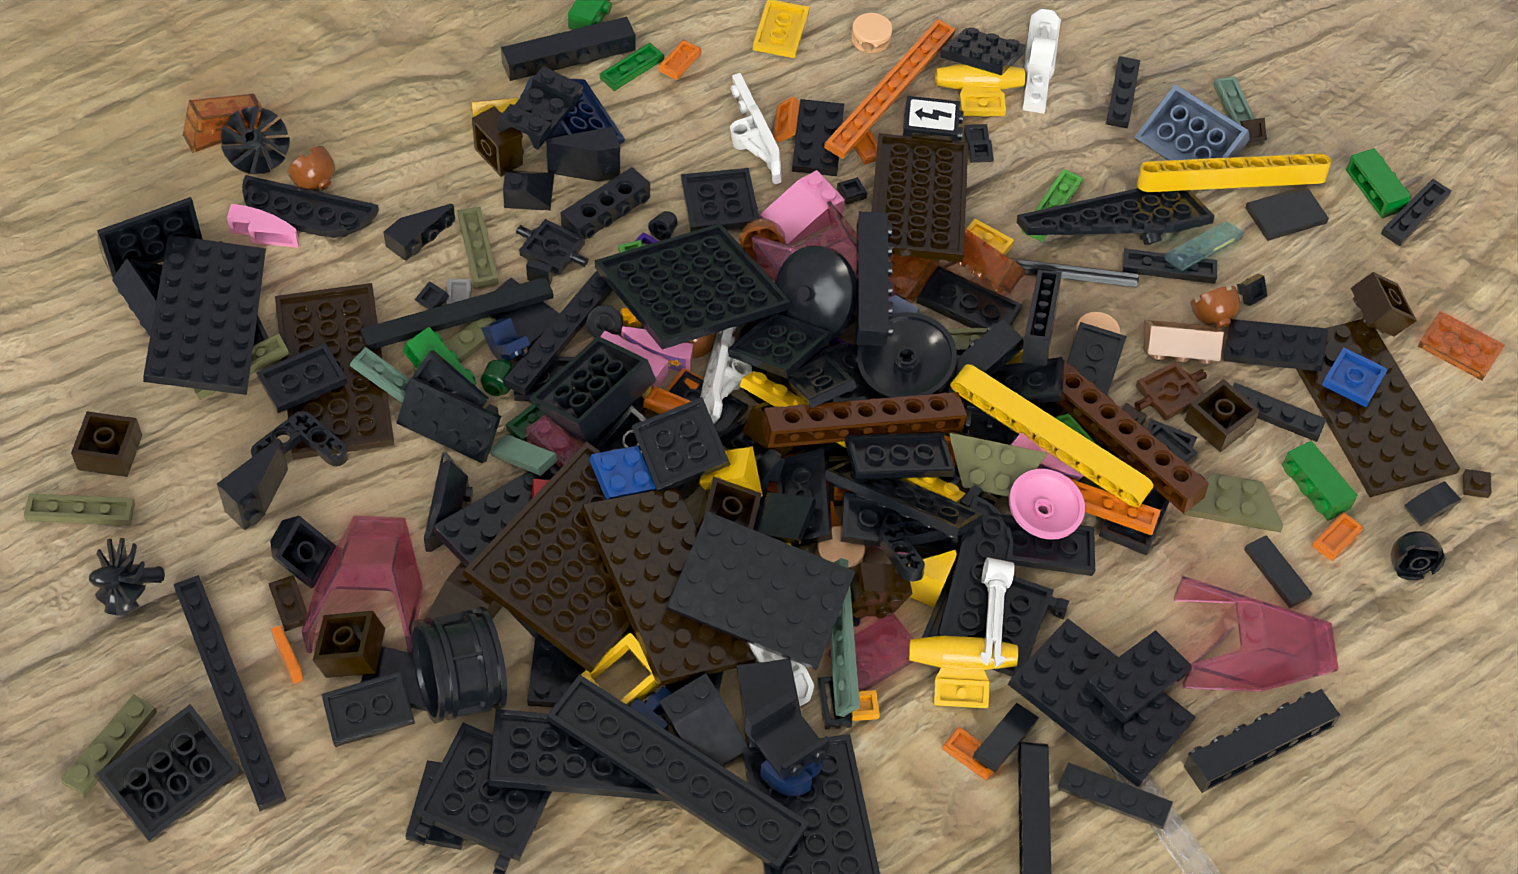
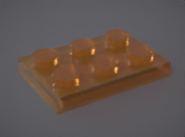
(1461, 345)

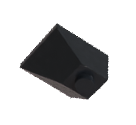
(528, 190)
(301, 549)

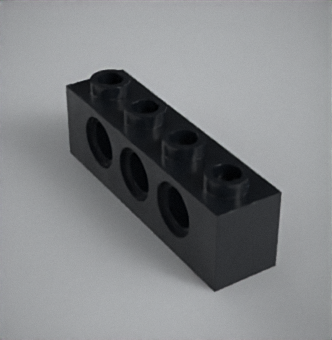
(606, 204)

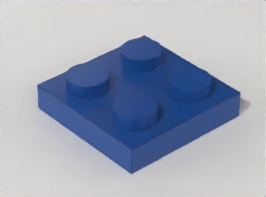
(1354, 377)
(622, 472)

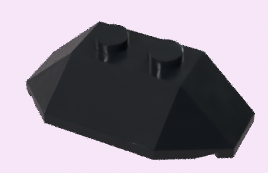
(449, 497)

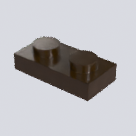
(288, 602)

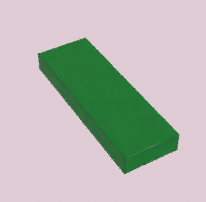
(631, 66)

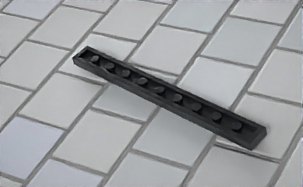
(230, 693)

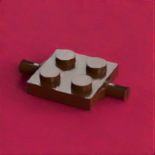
(1169, 390)

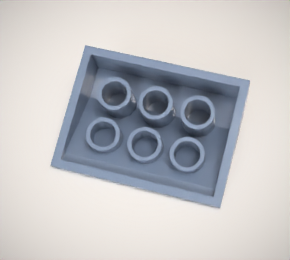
(1191, 129)

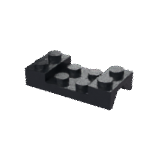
(542, 106)

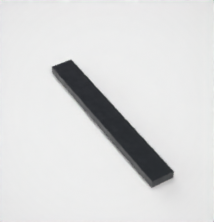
(457, 313)

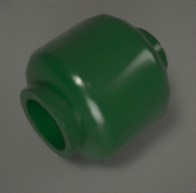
(494, 375)

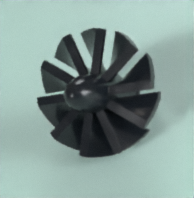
(249, 155)
(121, 579)

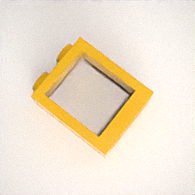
(630, 643)

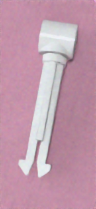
(997, 577)

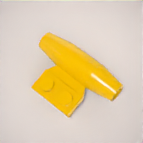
(980, 89)
(962, 673)

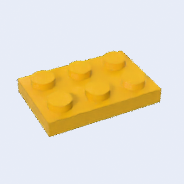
(781, 28)

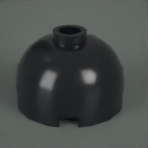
(1417, 555)

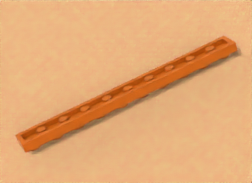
(889, 89)
(1107, 506)

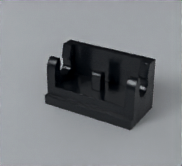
(984, 426)

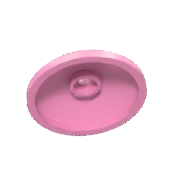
(1054, 496)

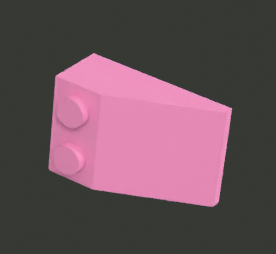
(804, 207)

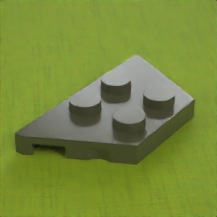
(992, 464)
(1238, 503)

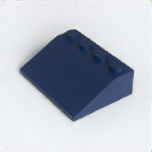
(585, 115)

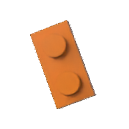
(786, 119)

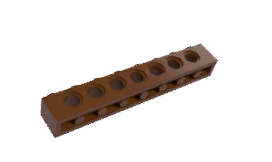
(835, 420)
(1131, 441)

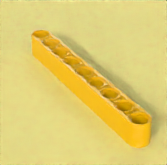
(1233, 172)
(1052, 435)

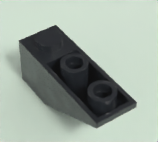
(416, 230)

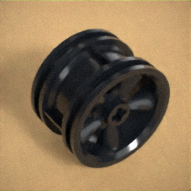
(459, 664)

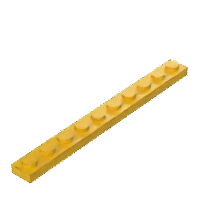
(780, 396)

